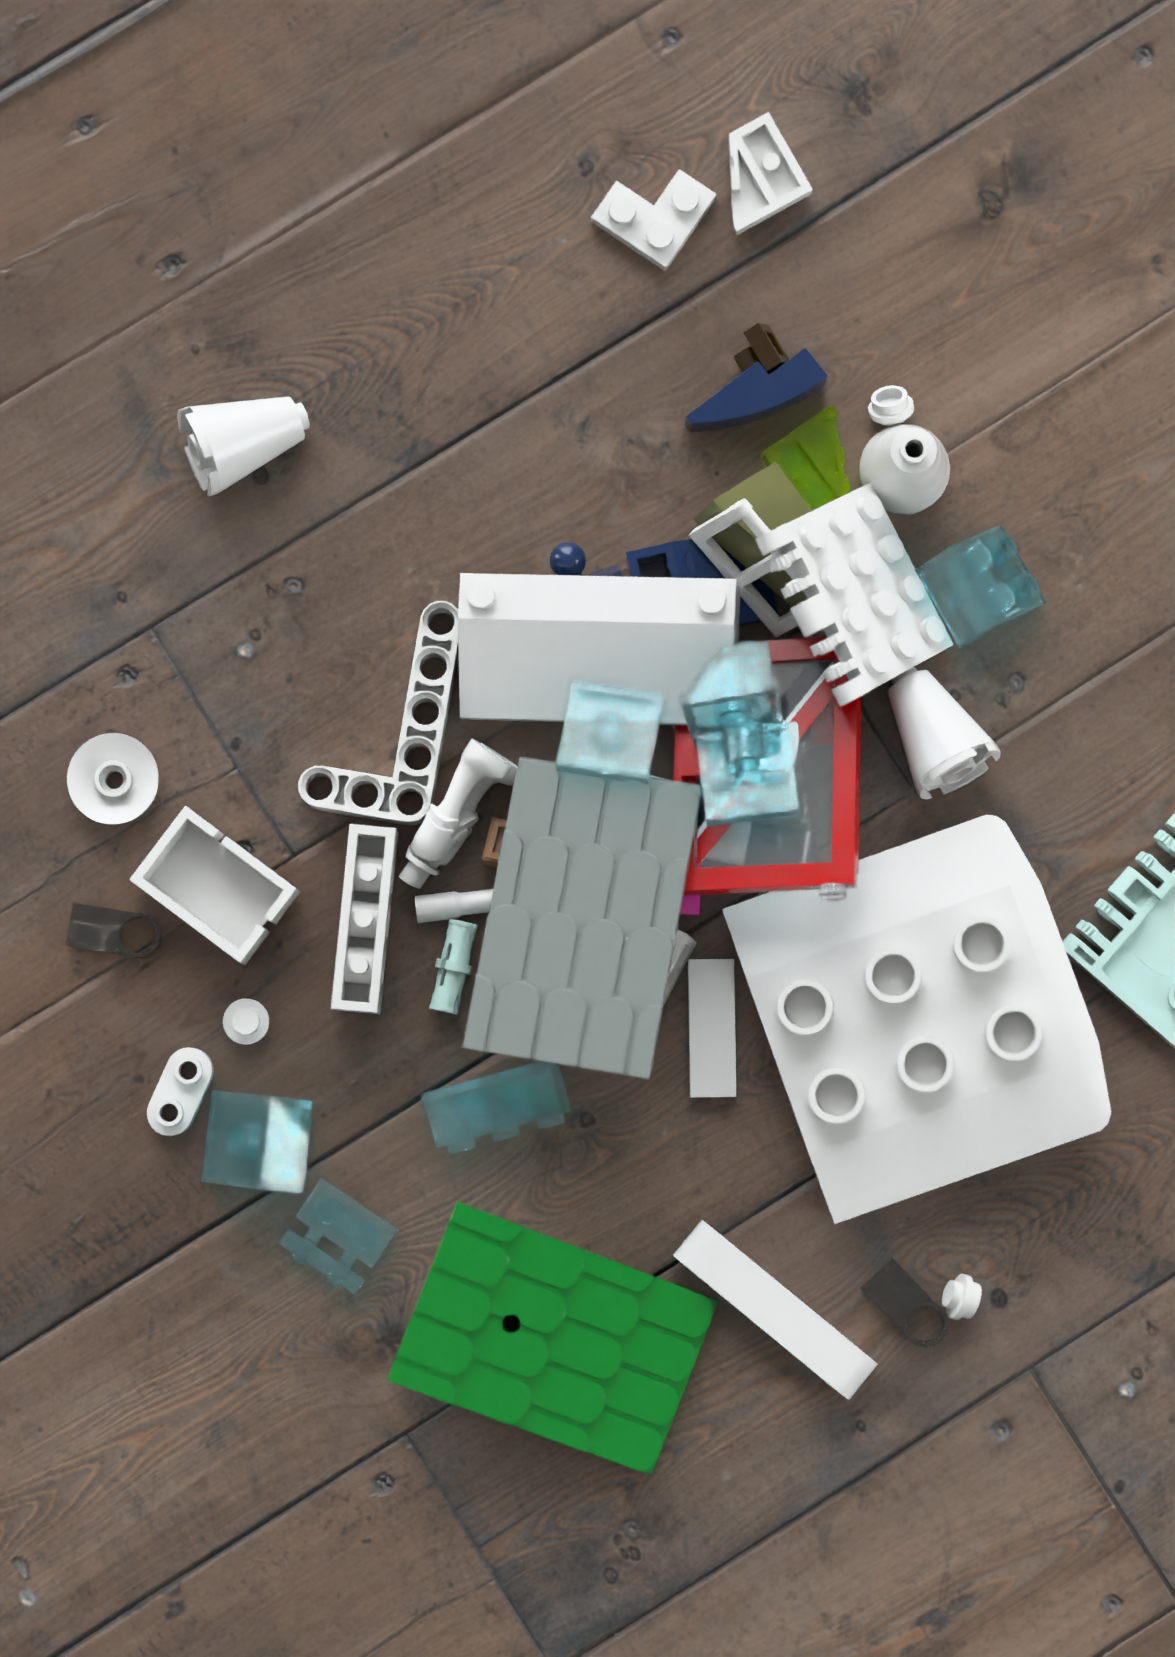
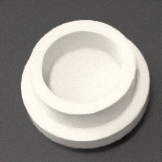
(890, 406)
(246, 1021)
(961, 1297)

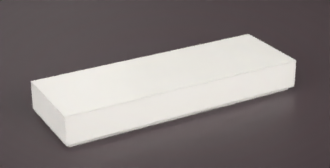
(711, 1028)

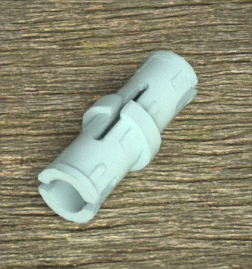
(453, 966)

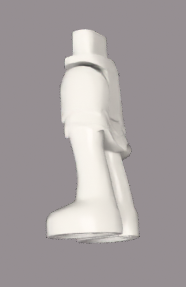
(452, 821)

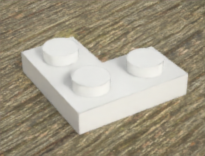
(656, 229)

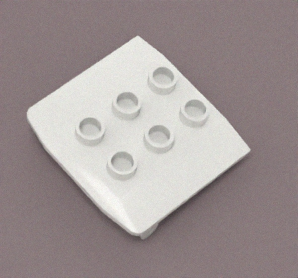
(923, 1017)

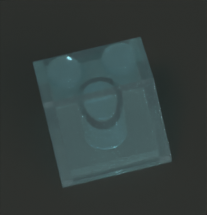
(257, 1141)

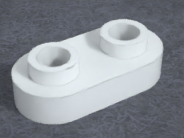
(182, 1093)

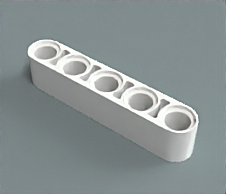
(775, 1309)

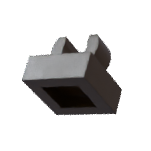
(763, 348)

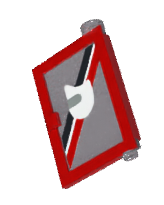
(801, 850)

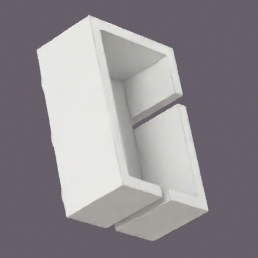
(214, 885)

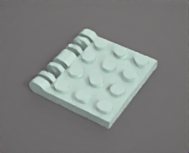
(1141, 957)

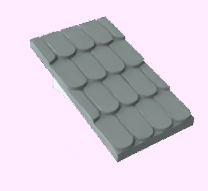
(583, 919)

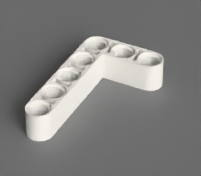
(412, 735)

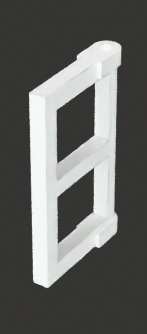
(703, 538)

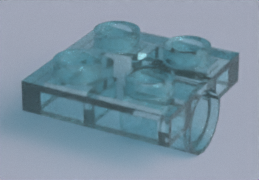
(747, 772)

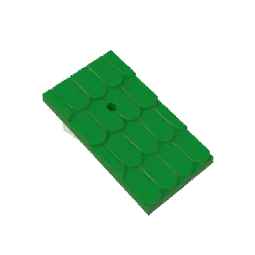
(594, 1349)

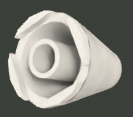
(239, 437)
(905, 468)
(937, 734)

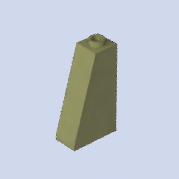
(776, 504)

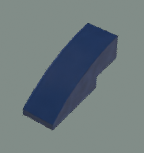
(758, 394)

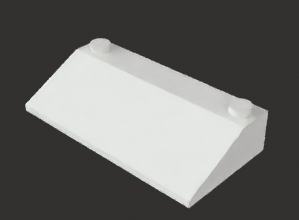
(537, 633)

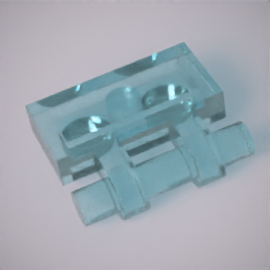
(346, 1224)

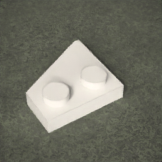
(762, 174)

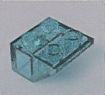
(980, 585)

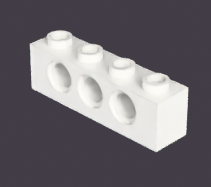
(364, 919)

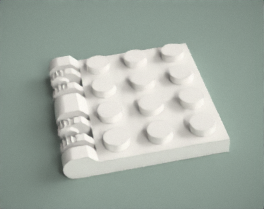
(857, 591)

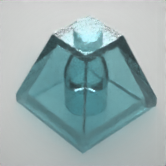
(733, 686)

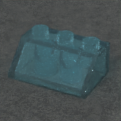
(496, 1105)

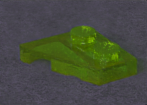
(812, 459)

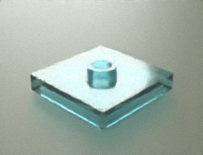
(609, 732)

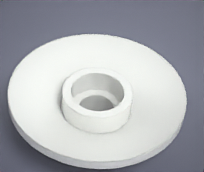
(93, 765)

